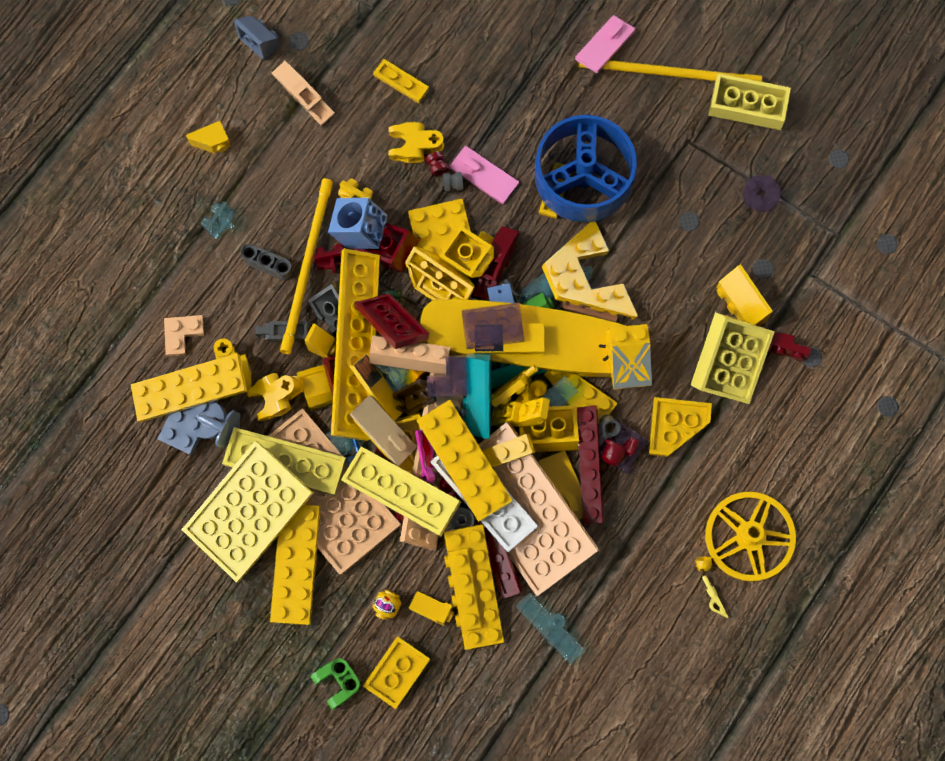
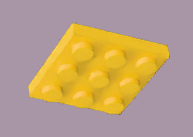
(438, 224)

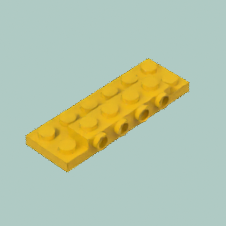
(473, 587)

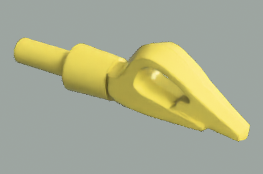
(714, 598)

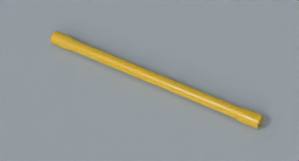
(670, 71)
(288, 338)

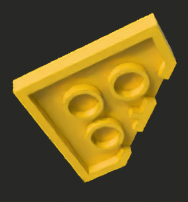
(675, 424)

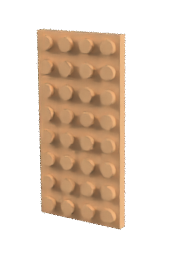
(350, 520)
(560, 539)

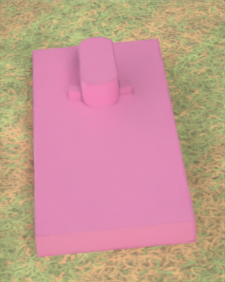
(605, 44)
(484, 175)

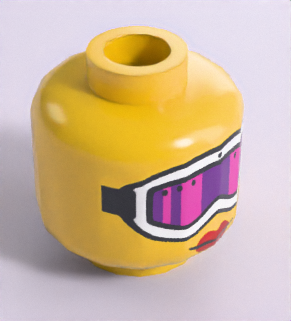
(386, 604)

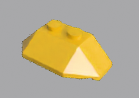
(437, 278)

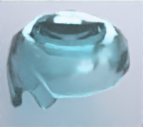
(343, 445)

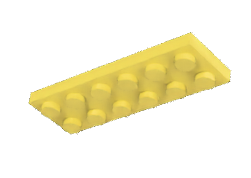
(312, 467)
(401, 491)

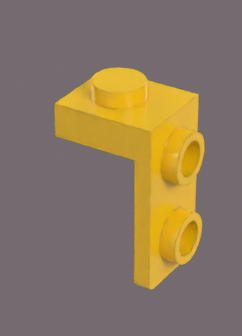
(431, 608)

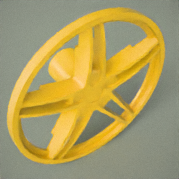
(750, 536)

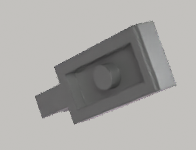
(276, 329)

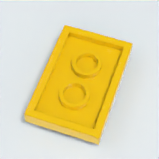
(396, 672)

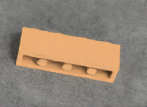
(414, 357)

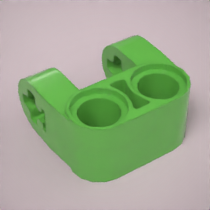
(329, 670)

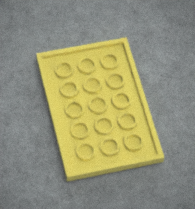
(247, 511)

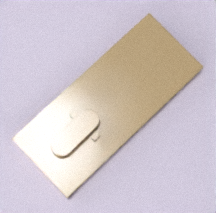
(383, 430)

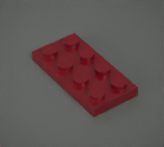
(392, 321)

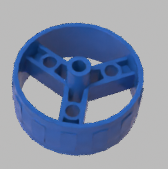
(586, 129)

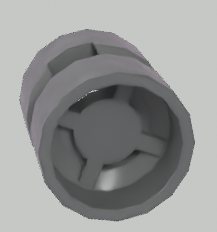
(462, 518)

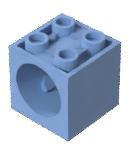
(357, 223)

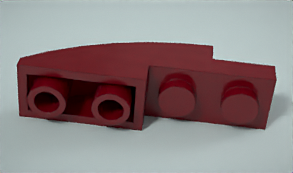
(503, 248)
(783, 344)

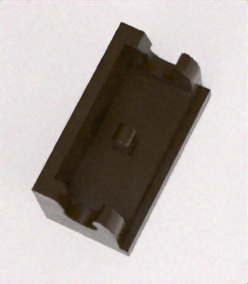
(413, 397)

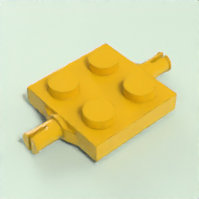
(514, 385)

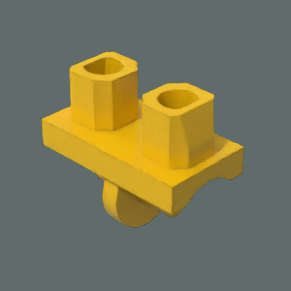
(349, 190)
(532, 392)

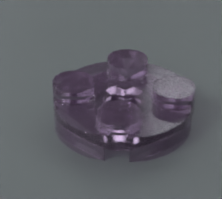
(763, 183)

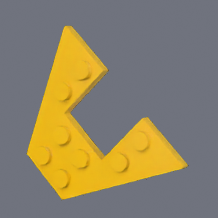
(570, 282)

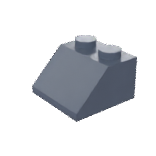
(257, 36)

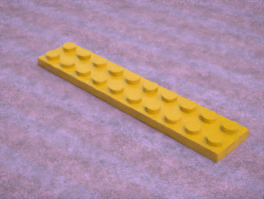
(354, 336)

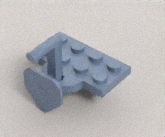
(187, 426)

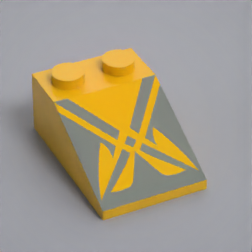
(629, 356)

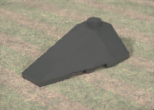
(326, 305)

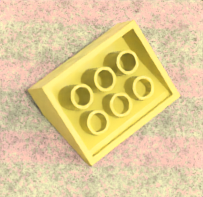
(732, 358)

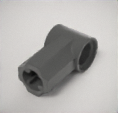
(607, 433)

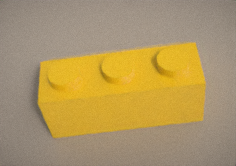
(743, 297)
(556, 432)

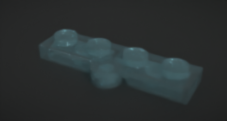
(550, 628)

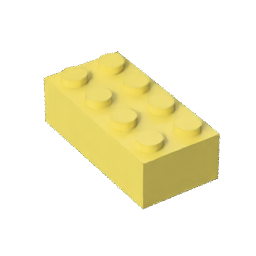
(749, 101)

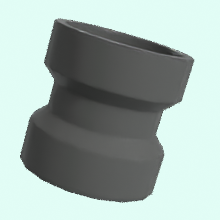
(453, 181)

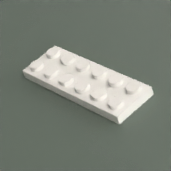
(507, 524)

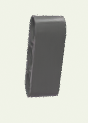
(260, 255)

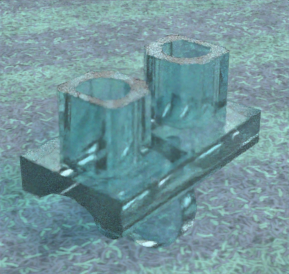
(220, 220)

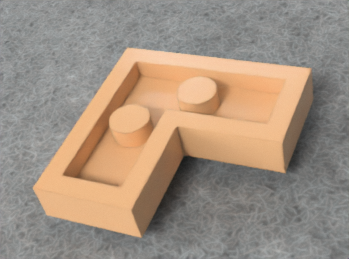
(177, 329)

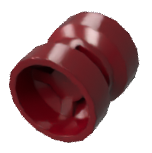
(437, 163)

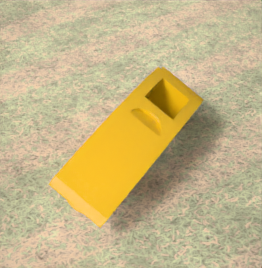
(521, 414)

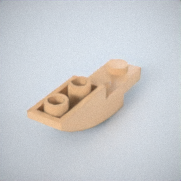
(303, 93)

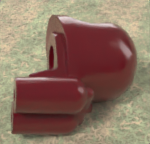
(615, 453)

